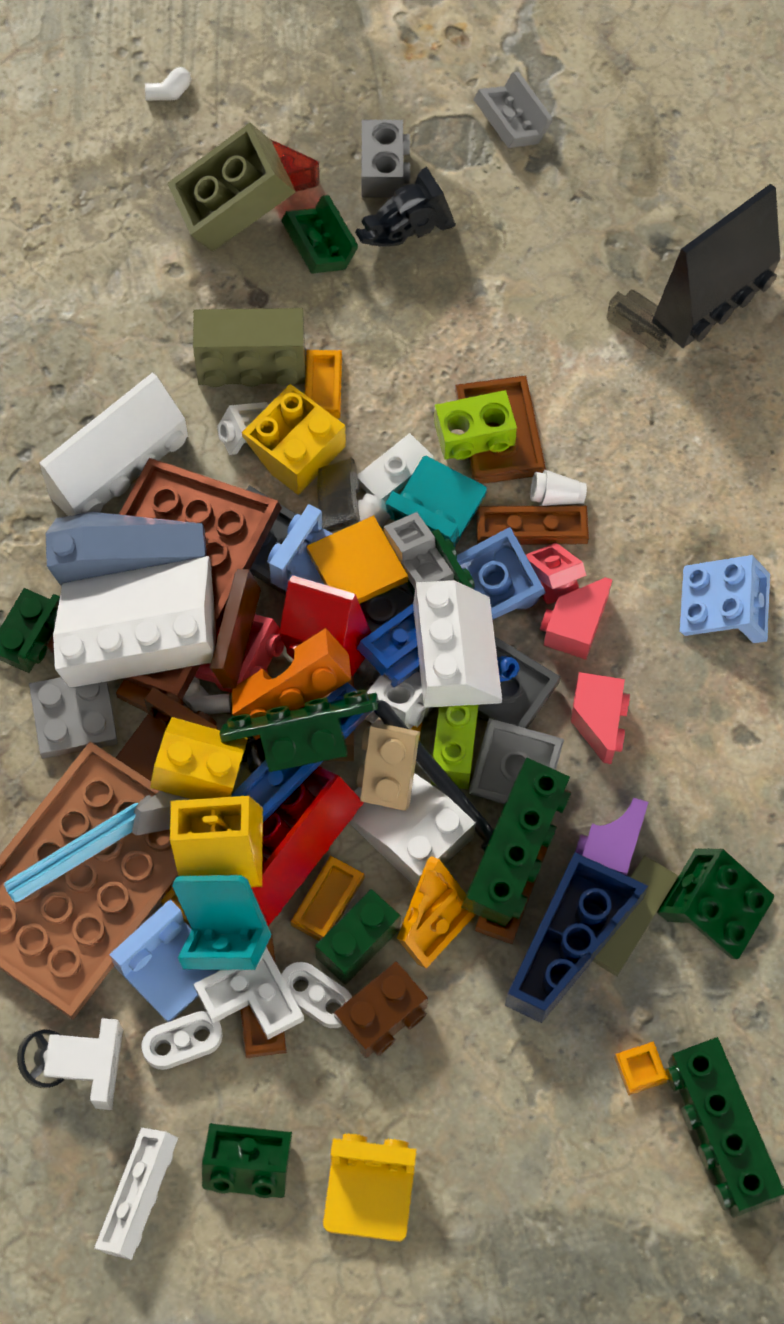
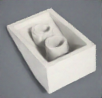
(410, 837)

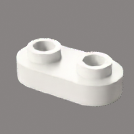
(319, 993)
(181, 1038)

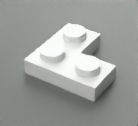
(260, 988)

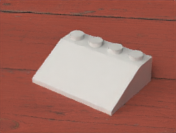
(135, 623)

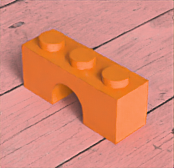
(316, 671)

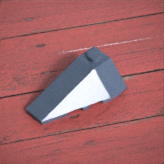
(115, 543)

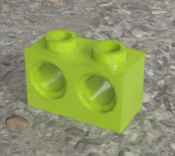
(472, 417)
(456, 742)

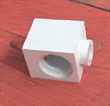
(404, 700)

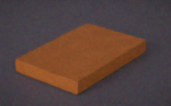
(517, 460)

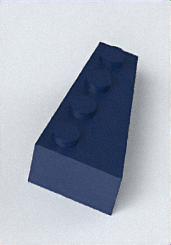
(582, 914)

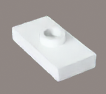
(393, 468)

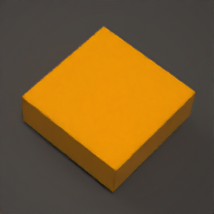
(641, 1068)

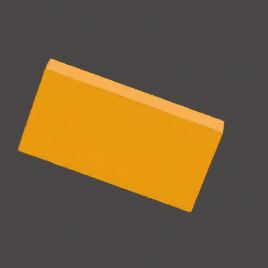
(324, 379)
(327, 898)

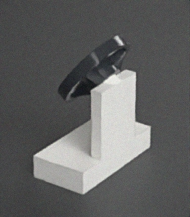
(77, 1059)

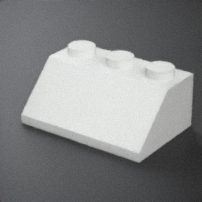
(455, 645)

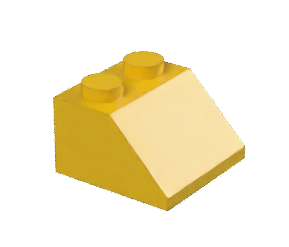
(196, 762)

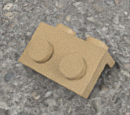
(388, 765)

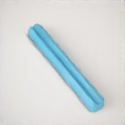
(71, 855)

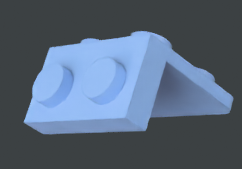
(291, 556)

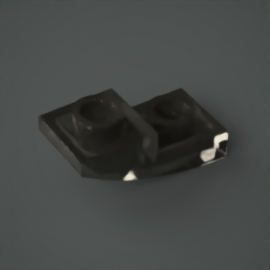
(337, 495)

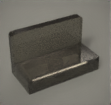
(634, 316)

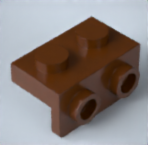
(383, 1010)

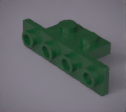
(304, 733)

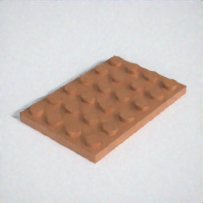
(65, 931)

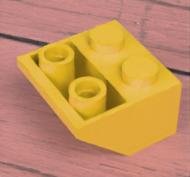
(295, 438)
(218, 837)

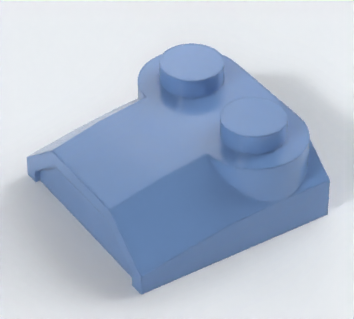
(502, 573)

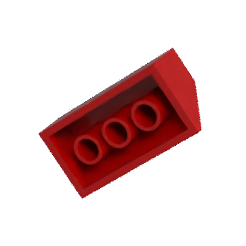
(300, 836)

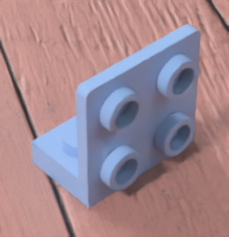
(726, 597)
(152, 965)

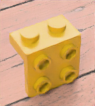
(369, 1188)

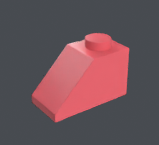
(576, 619)

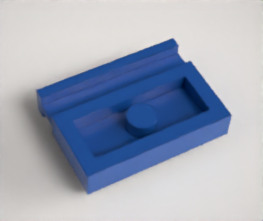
(393, 647)

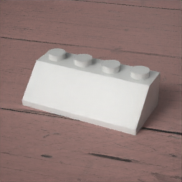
(114, 448)

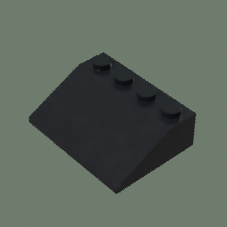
(721, 270)

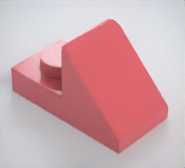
(556, 571)

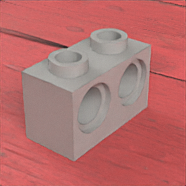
(383, 164)

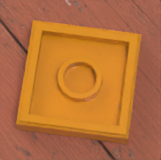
(358, 560)

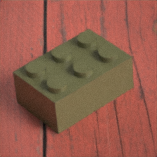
(231, 187)
(249, 346)

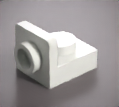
(235, 421)

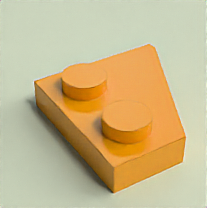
(433, 914)

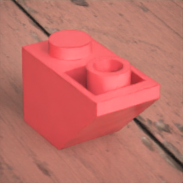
(597, 712)

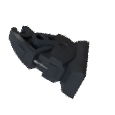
(410, 212)

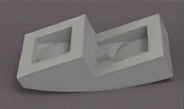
(417, 550)

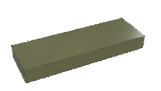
(623, 942)

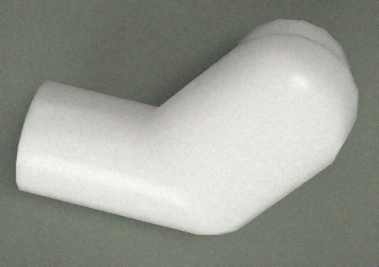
(171, 88)
(199, 700)

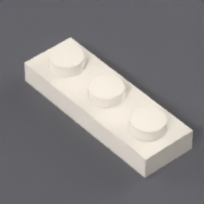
(136, 1193)

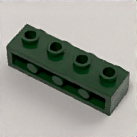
(516, 843)
(724, 1127)

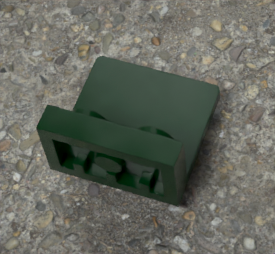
(718, 900)

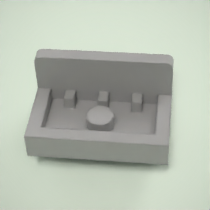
(514, 112)

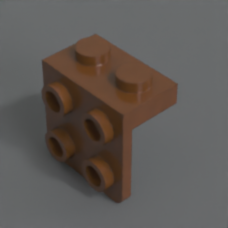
(144, 744)

